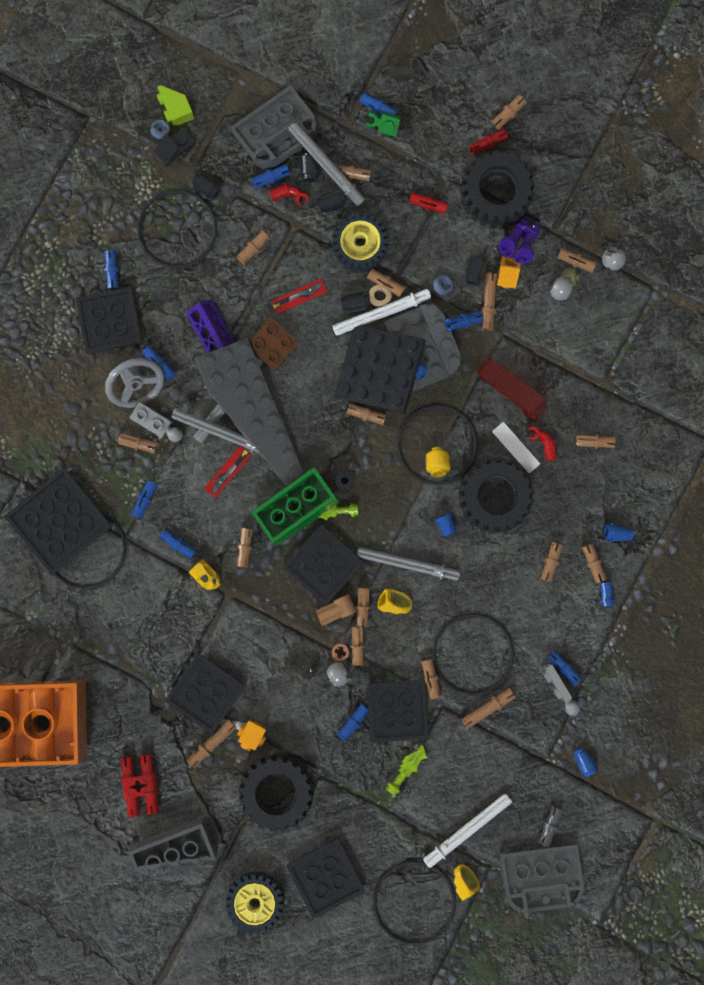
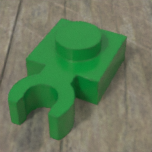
(387, 122)

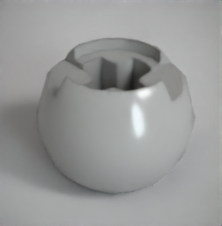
(614, 258)
(561, 288)
(337, 674)

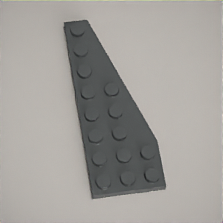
(242, 392)

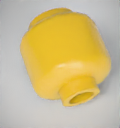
(438, 462)

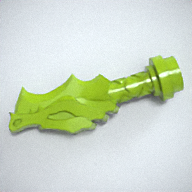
(352, 510)
(409, 765)

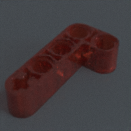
(511, 387)

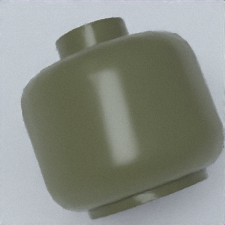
(571, 274)

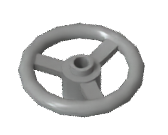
(133, 381)

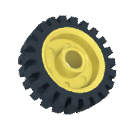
(356, 228)

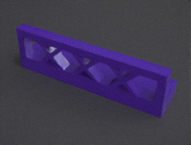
(212, 320)

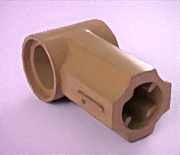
(339, 609)

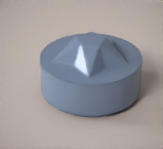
(159, 129)
(443, 284)

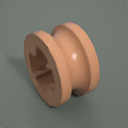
(345, 649)

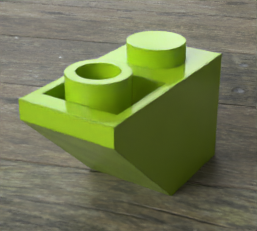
(176, 104)

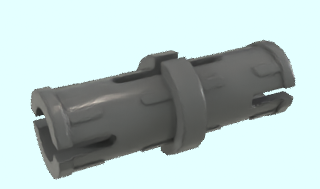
(551, 826)

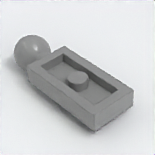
(155, 422)
(571, 706)

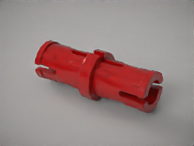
(488, 142)
(418, 199)

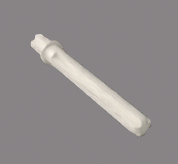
(383, 311)
(467, 830)

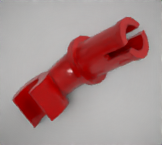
(288, 190)
(548, 441)

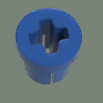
(446, 524)

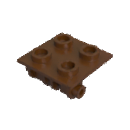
(273, 343)

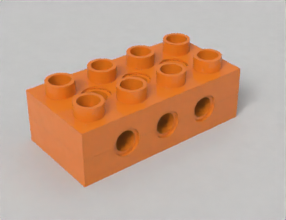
(26, 740)

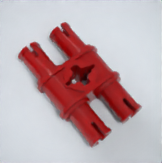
(147, 777)

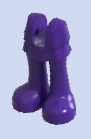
(521, 230)

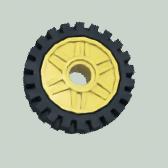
(251, 917)

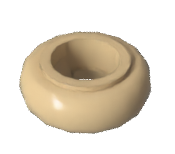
(375, 302)

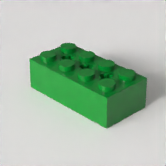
(284, 503)

